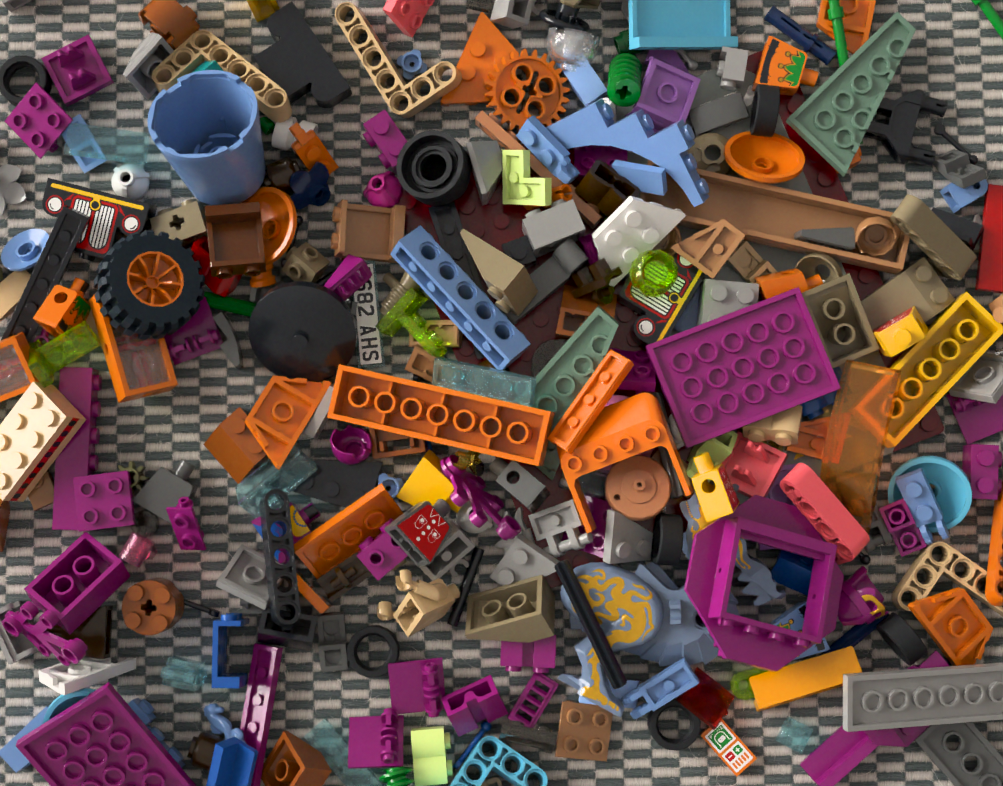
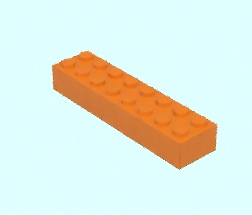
(441, 415)

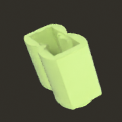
(430, 755)

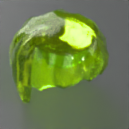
(653, 273)

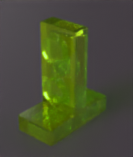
(405, 315)
(61, 351)

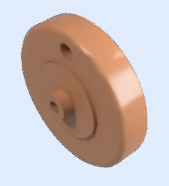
(637, 488)

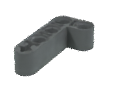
(553, 275)

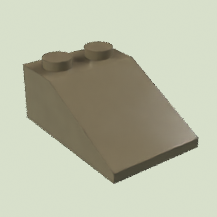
(504, 276)
(913, 286)
(840, 320)
(512, 612)

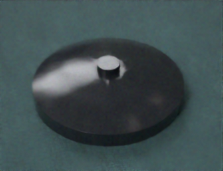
(302, 331)

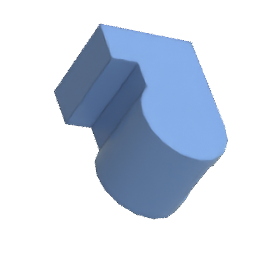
(959, 198)

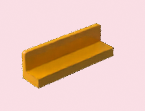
(803, 678)

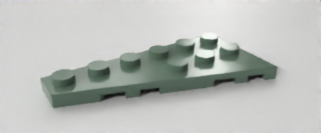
(845, 104)
(569, 372)

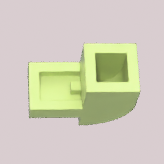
(718, 448)

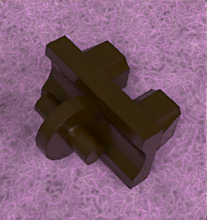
(599, 285)
(343, 577)

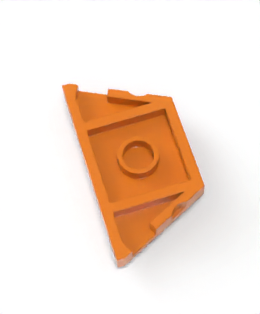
(856, 21)
(481, 52)
(283, 414)
(954, 625)

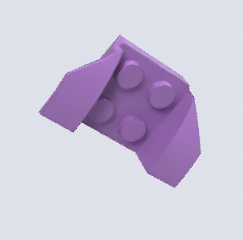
(666, 89)

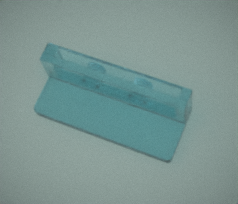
(107, 143)
(267, 477)

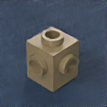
(305, 263)

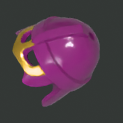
(860, 600)

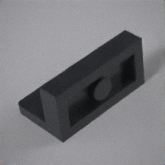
(965, 229)

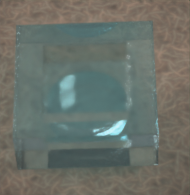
(794, 734)

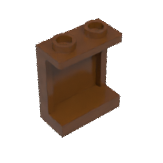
(235, 240)

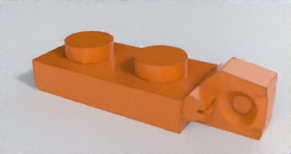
(311, 149)

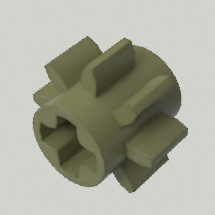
(139, 477)

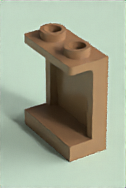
(367, 231)

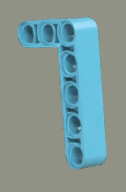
(496, 764)

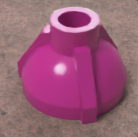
(387, 194)

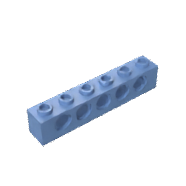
(460, 298)

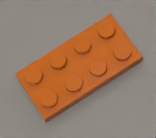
(344, 532)

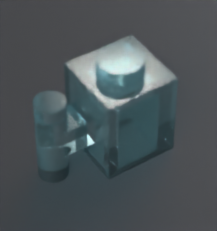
(183, 673)

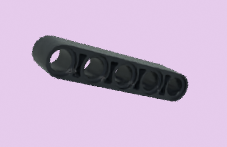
(274, 570)

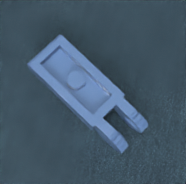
(922, 503)
(662, 688)

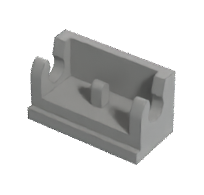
(14, 647)

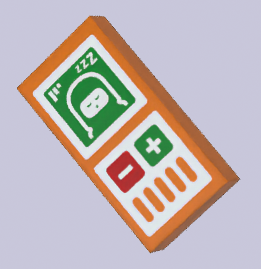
(312, 594)
(728, 747)

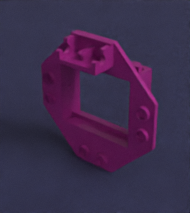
(711, 577)

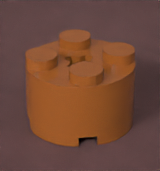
(170, 21)
(139, 614)

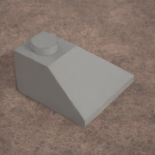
(144, 60)
(486, 166)

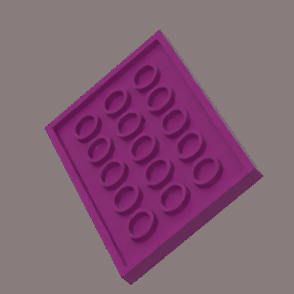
(742, 367)
(100, 745)

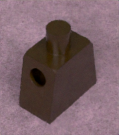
(94, 632)

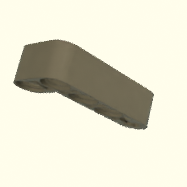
(945, 250)

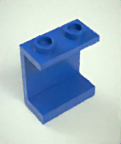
(220, 677)

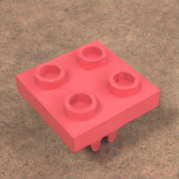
(407, 14)
(753, 466)

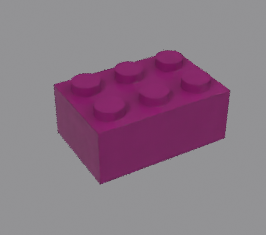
(78, 582)

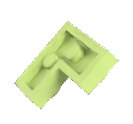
(517, 183)

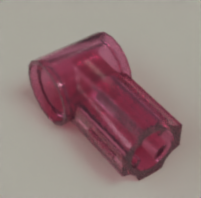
(138, 549)

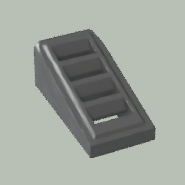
(834, 238)

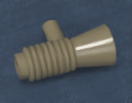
(398, 288)

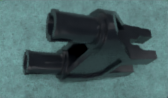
(900, 126)

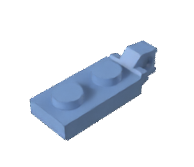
(547, 150)

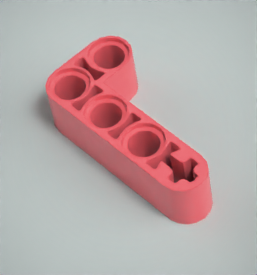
(825, 512)

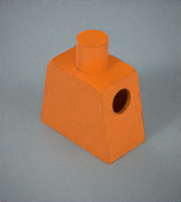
(786, 280)

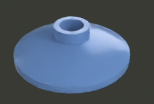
(24, 249)

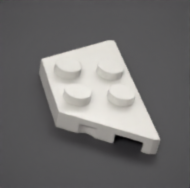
(633, 230)
(84, 674)

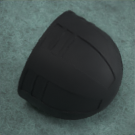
(434, 168)

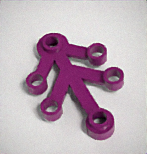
(507, 527)
(46, 642)

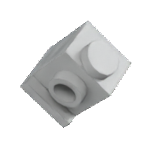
(733, 67)

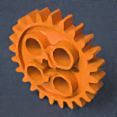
(506, 81)

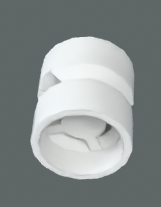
(283, 138)

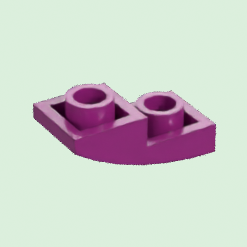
(902, 527)

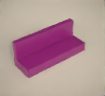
(837, 756)

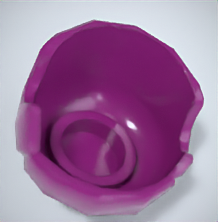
(351, 445)

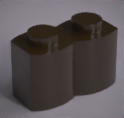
(605, 188)

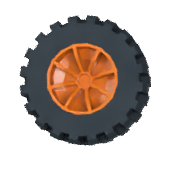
(149, 285)

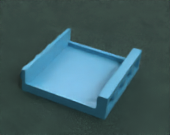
(680, 25)

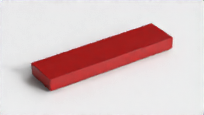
(990, 258)

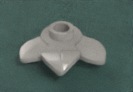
(10, 190)

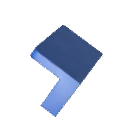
(793, 571)
(232, 763)

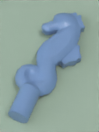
(221, 724)

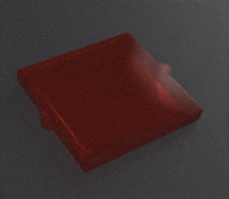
(707, 700)

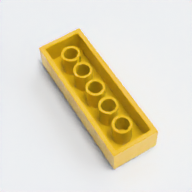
(939, 361)

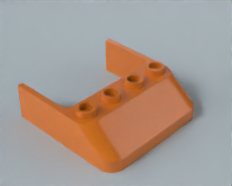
(616, 435)

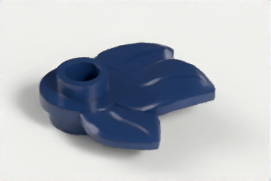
(310, 186)

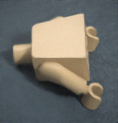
(421, 605)

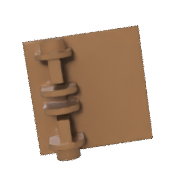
(583, 731)

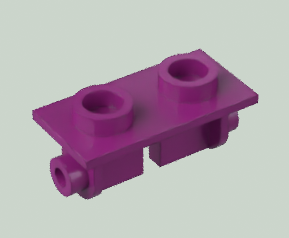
(186, 525)

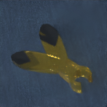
(470, 460)

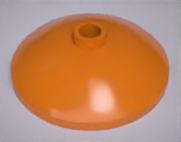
(764, 158)
(277, 221)

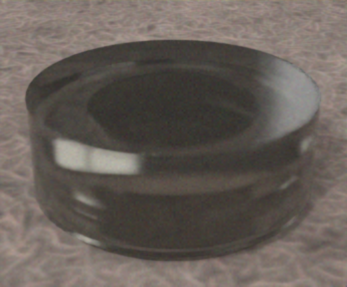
(146, 523)

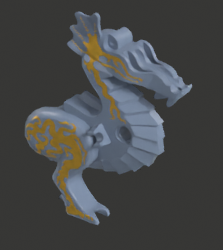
(651, 614)

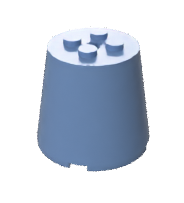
(211, 135)

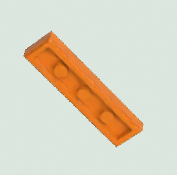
(590, 401)

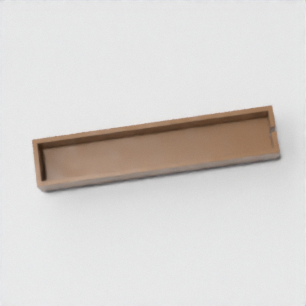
(775, 214)

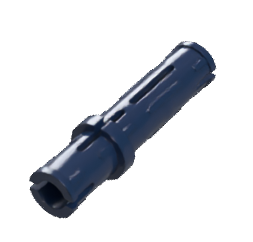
(800, 35)

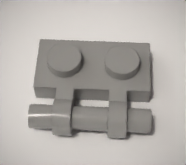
(556, 520)

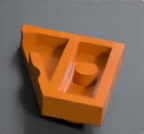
(811, 438)

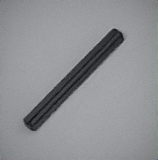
(590, 624)

